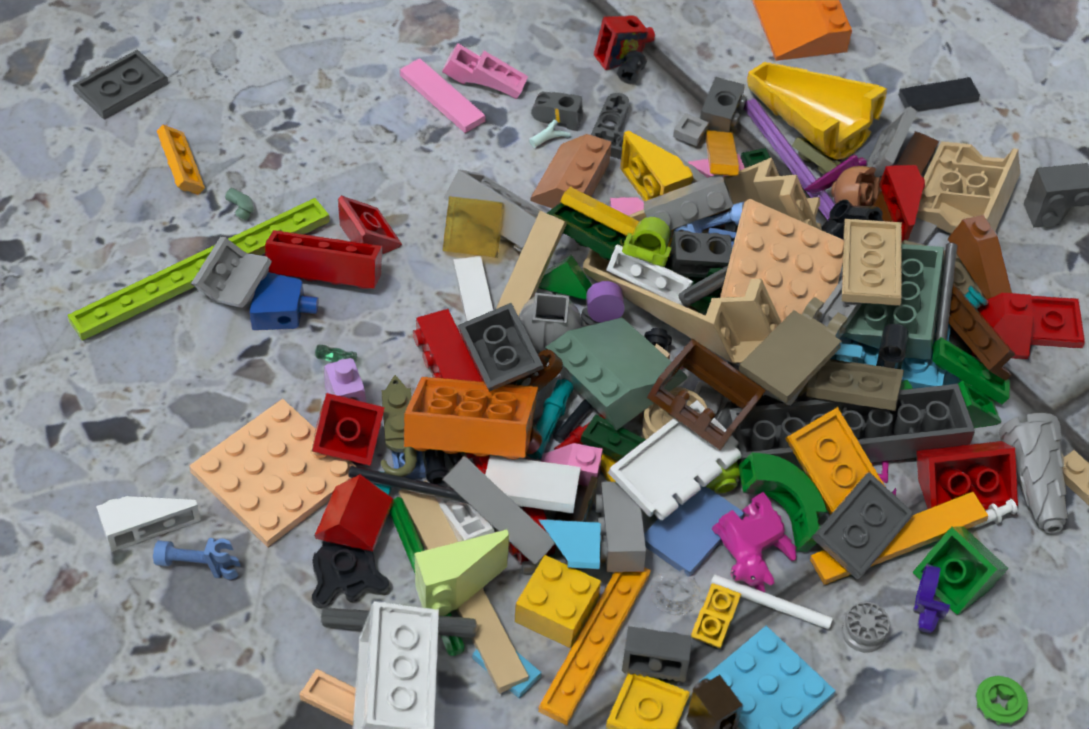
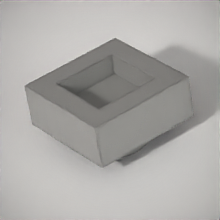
(690, 129)

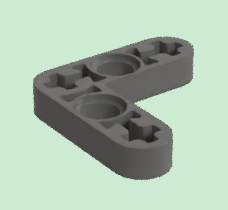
(612, 133)

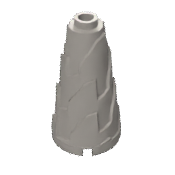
(1039, 467)

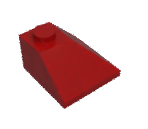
(1012, 319)

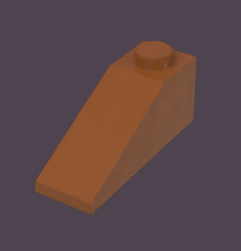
(981, 255)

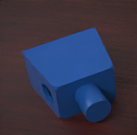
(279, 303)

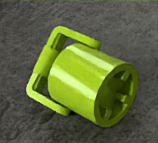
(649, 241)

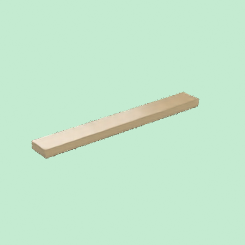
(491, 637)

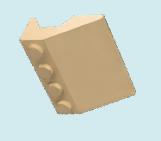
(967, 185)

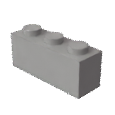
(690, 202)
(621, 529)

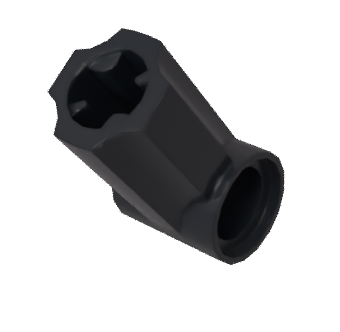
(893, 346)

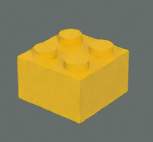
(557, 601)

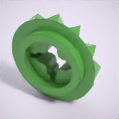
(1006, 689)

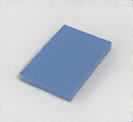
(686, 534)

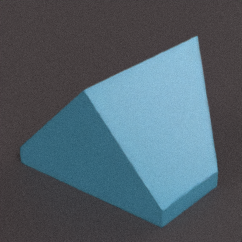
(576, 541)

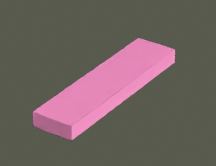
(442, 95)

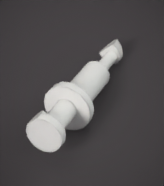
(995, 513)

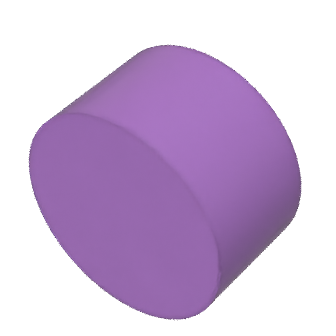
(605, 301)

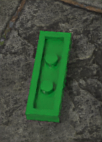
(970, 370)

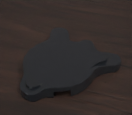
(345, 571)

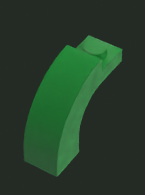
(788, 487)

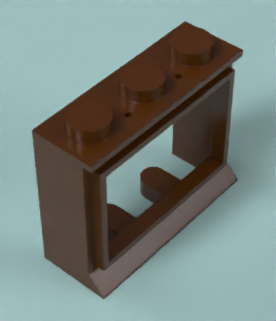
(717, 375)

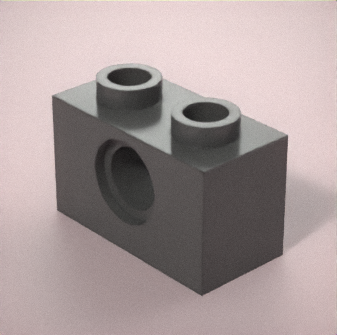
(723, 105)

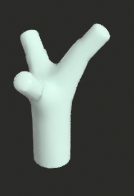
(547, 134)

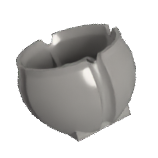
(545, 331)

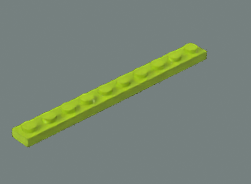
(178, 277)

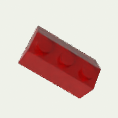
(976, 468)

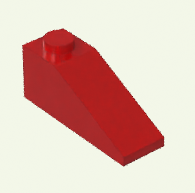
(902, 193)

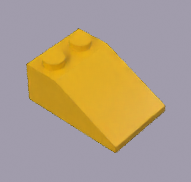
(651, 168)

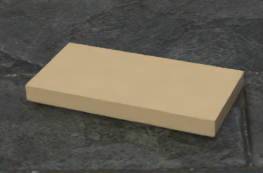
(871, 262)

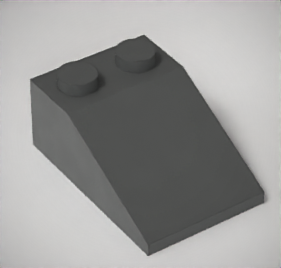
(500, 347)

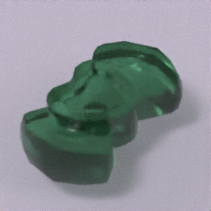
(333, 354)

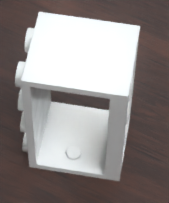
(396, 668)

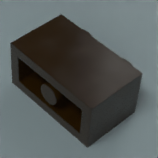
(714, 705)

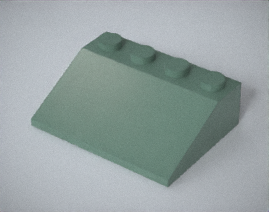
(918, 308)
(612, 368)

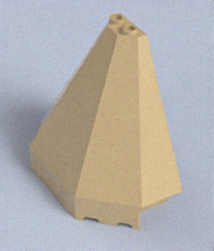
(731, 324)

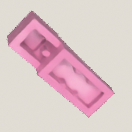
(484, 70)

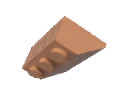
(575, 165)

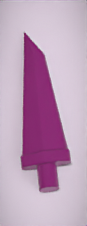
(830, 177)

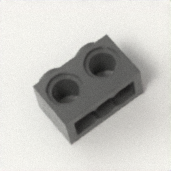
(698, 252)

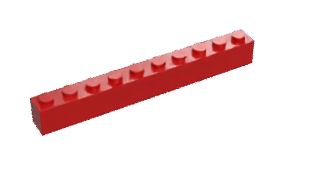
(450, 359)

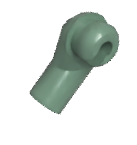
(243, 201)

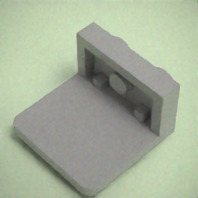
(231, 274)

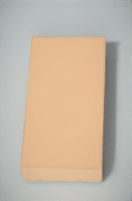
(330, 696)

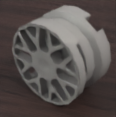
(864, 628)

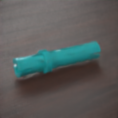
(554, 408)

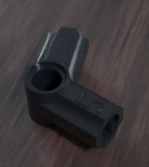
(845, 210)

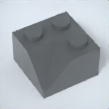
(1055, 192)

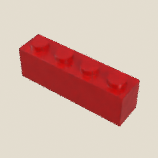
(324, 259)

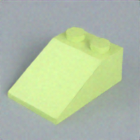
(459, 570)

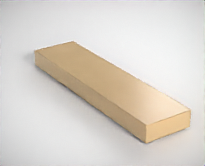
(533, 261)

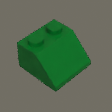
(965, 566)

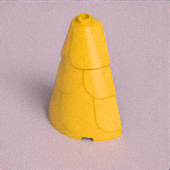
(821, 107)

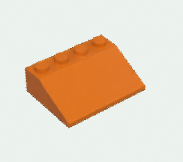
(804, 27)
(470, 418)

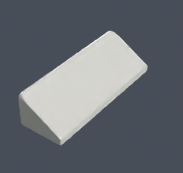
(648, 275)

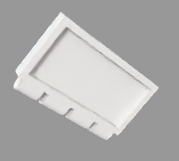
(669, 465)

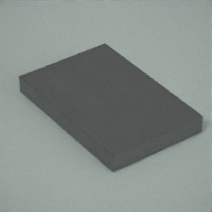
(120, 84)
(862, 525)

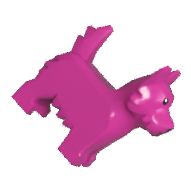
(752, 535)

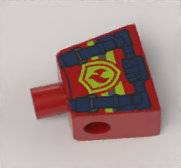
(618, 37)

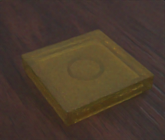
(473, 226)

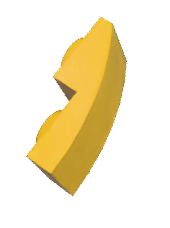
(716, 615)

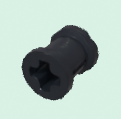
(631, 66)

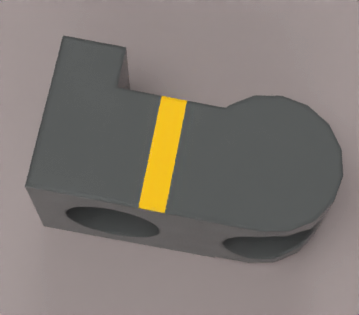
(558, 106)

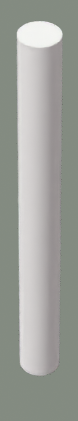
(774, 602)

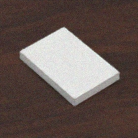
(535, 482)

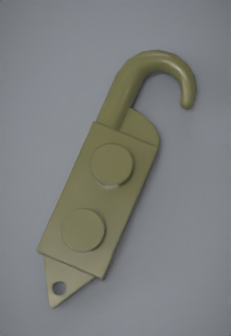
(396, 400)

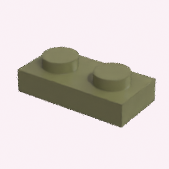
(810, 153)

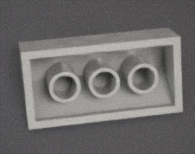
(517, 214)

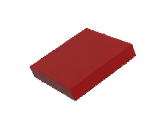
(1057, 322)

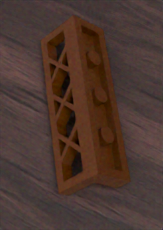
(979, 334)

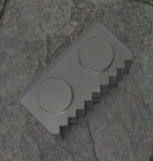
(656, 653)

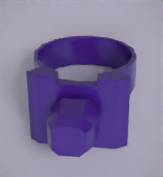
(929, 609)

